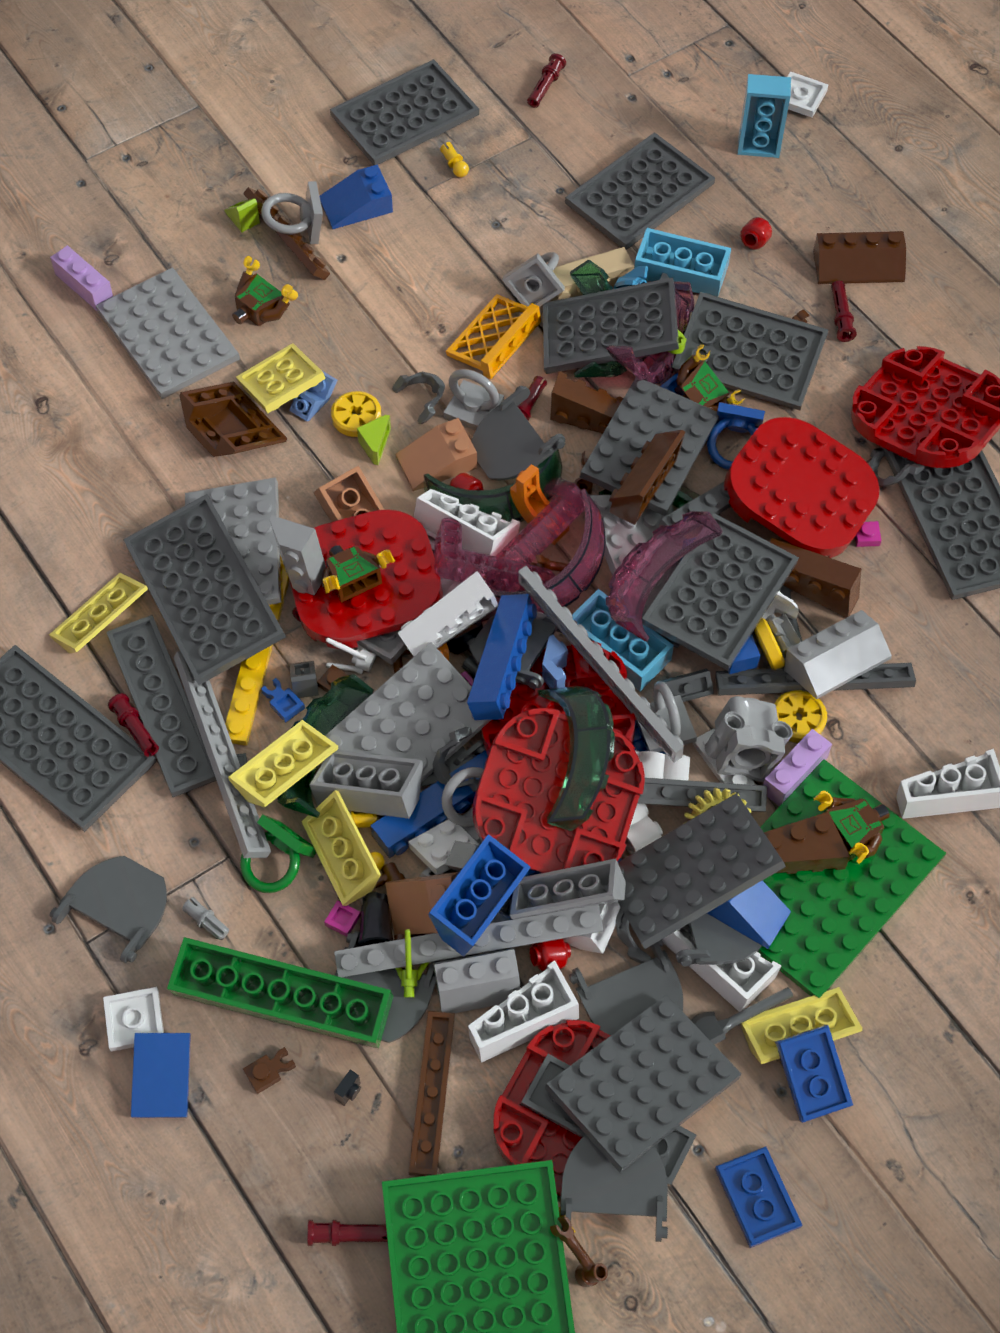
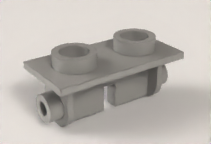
(783, 632)

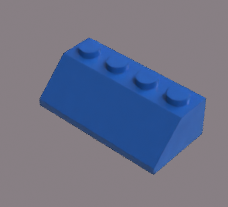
(477, 894)

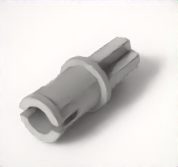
(205, 918)

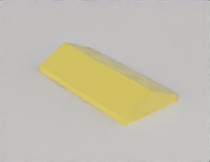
(97, 612)
(282, 764)
(342, 850)
(796, 1018)

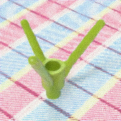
(409, 977)

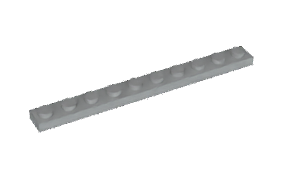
(607, 670)
(223, 762)
(495, 937)

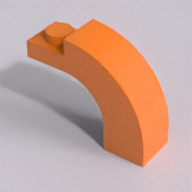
(529, 496)

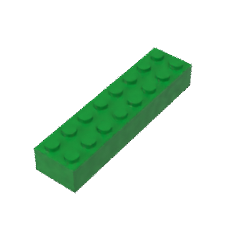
(281, 992)

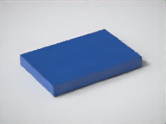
(814, 1073)
(160, 1075)
(758, 1197)

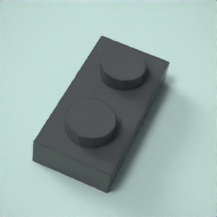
(691, 685)

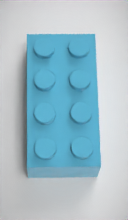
(764, 115)
(684, 260)
(641, 658)

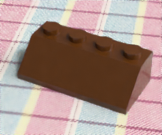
(860, 257)
(646, 475)

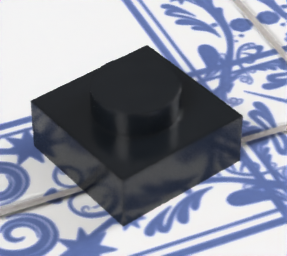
(348, 1088)

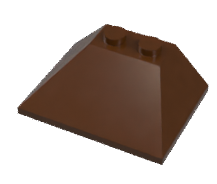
(227, 420)

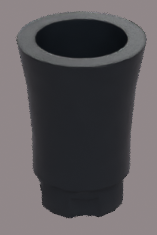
(375, 920)

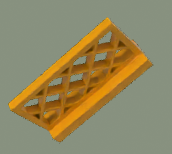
(508, 340)

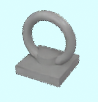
(310, 213)
(535, 280)
(471, 401)
(673, 712)
(466, 820)

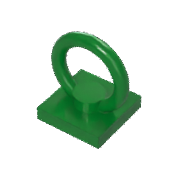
(286, 841)

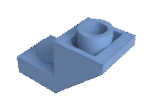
(314, 398)
(553, 662)

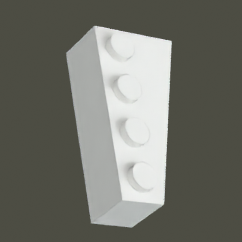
(480, 530)
(450, 615)
(952, 789)
(735, 982)
(524, 1014)

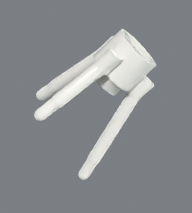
(361, 658)

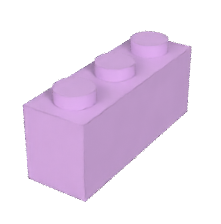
(81, 277)
(796, 766)

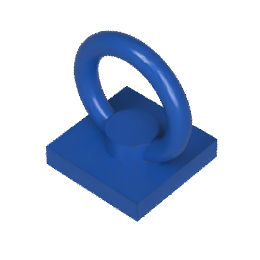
(736, 419)

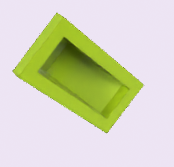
(244, 214)
(374, 437)

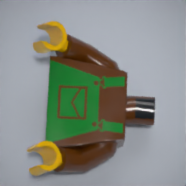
(258, 298)
(700, 383)
(353, 571)
(856, 823)

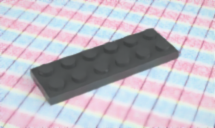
(671, 1149)

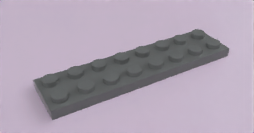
(162, 704)

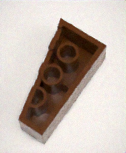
(581, 406)
(823, 579)
(809, 845)

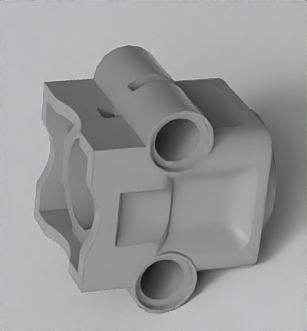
(748, 738)

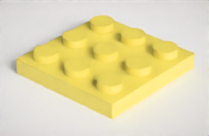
(280, 378)

